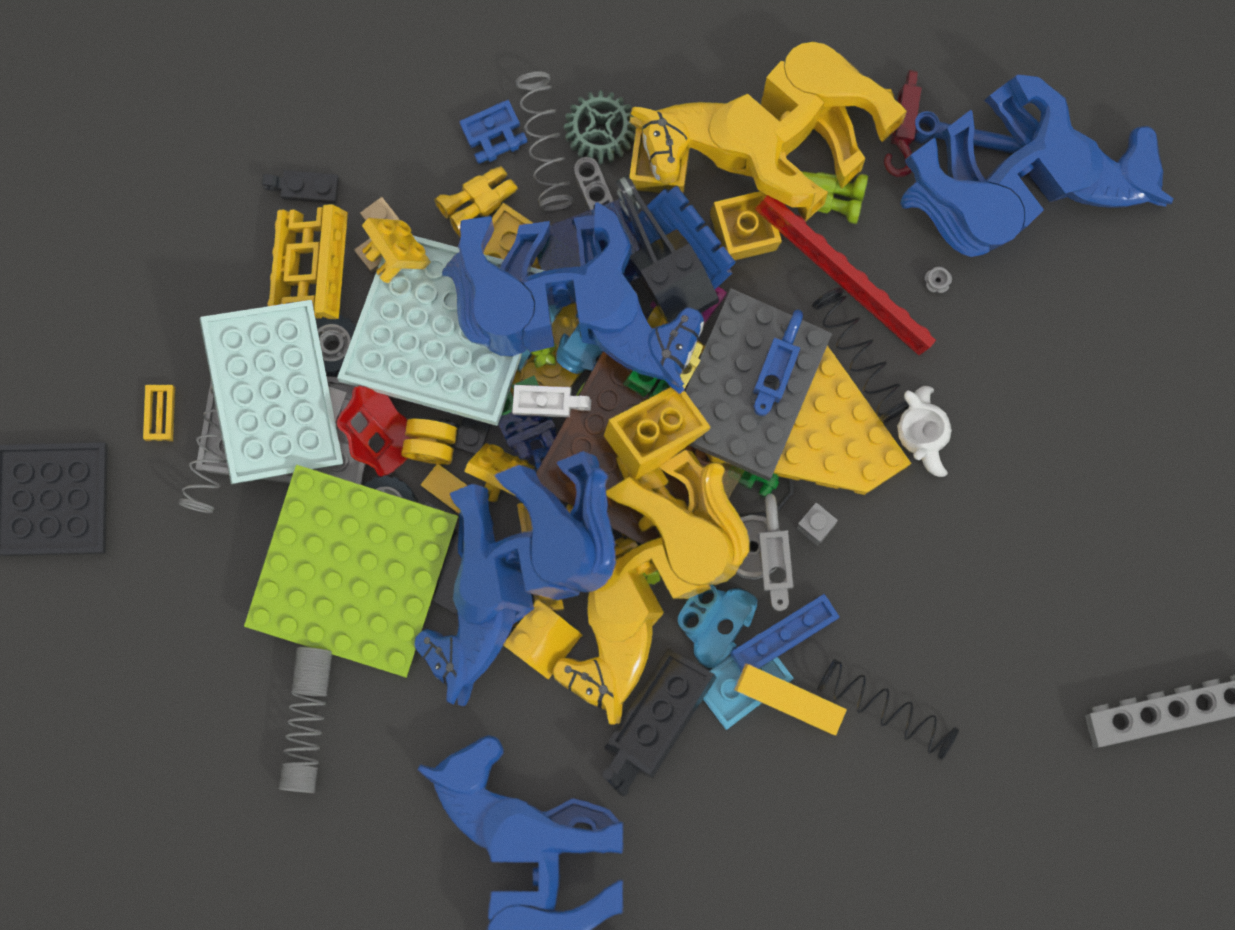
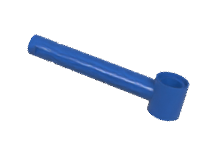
(981, 138)

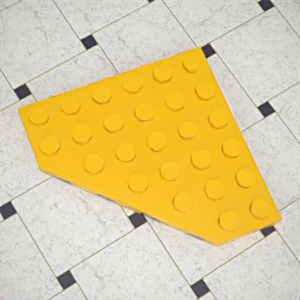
(838, 436)

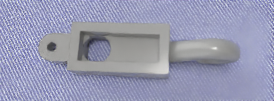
(775, 553)

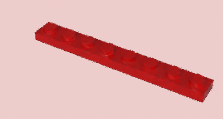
(845, 274)

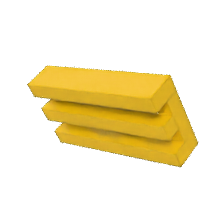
(160, 389)

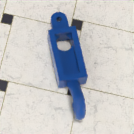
(777, 363)

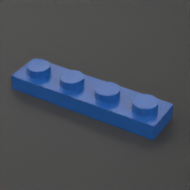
(785, 634)

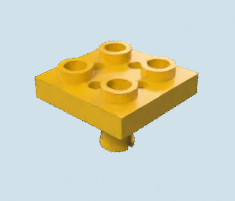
(491, 461)

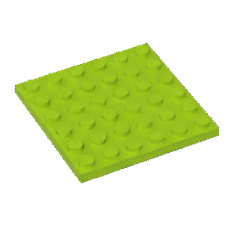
(351, 570)

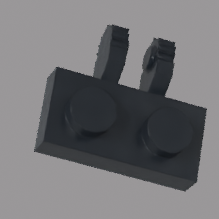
(470, 434)

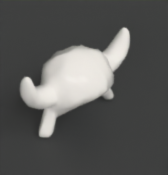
(924, 429)

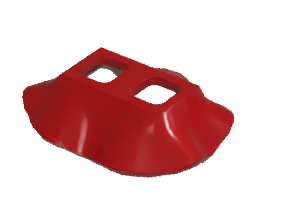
(381, 419)

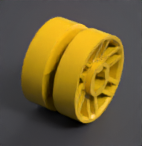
(429, 441)

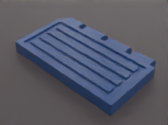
(670, 215)

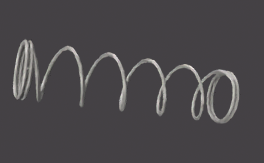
(537, 87)
(190, 502)

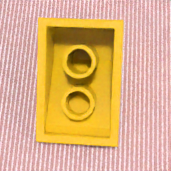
(655, 431)

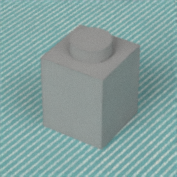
(816, 524)

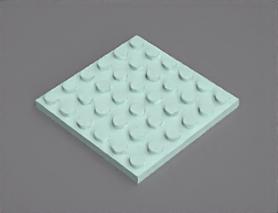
(415, 349)

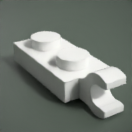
(547, 401)

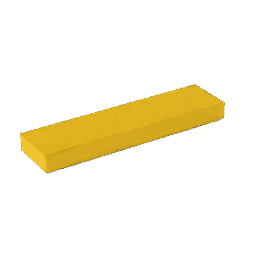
(790, 699)

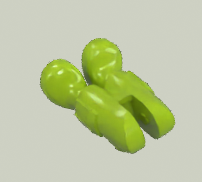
(853, 190)

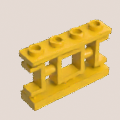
(326, 264)

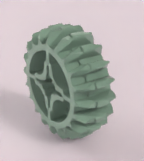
(584, 141)

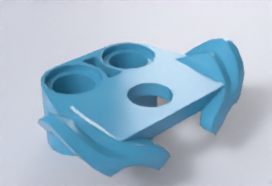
(576, 355)
(709, 644)

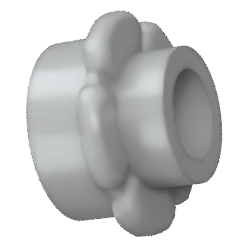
(943, 275)

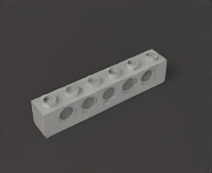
(1104, 733)

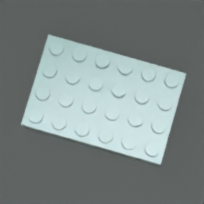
(271, 391)

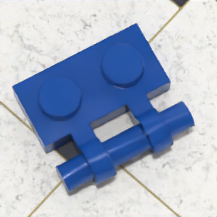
(491, 124)

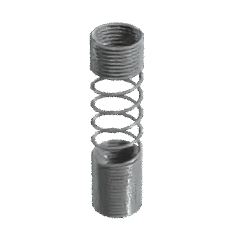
(310, 679)

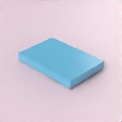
(729, 704)

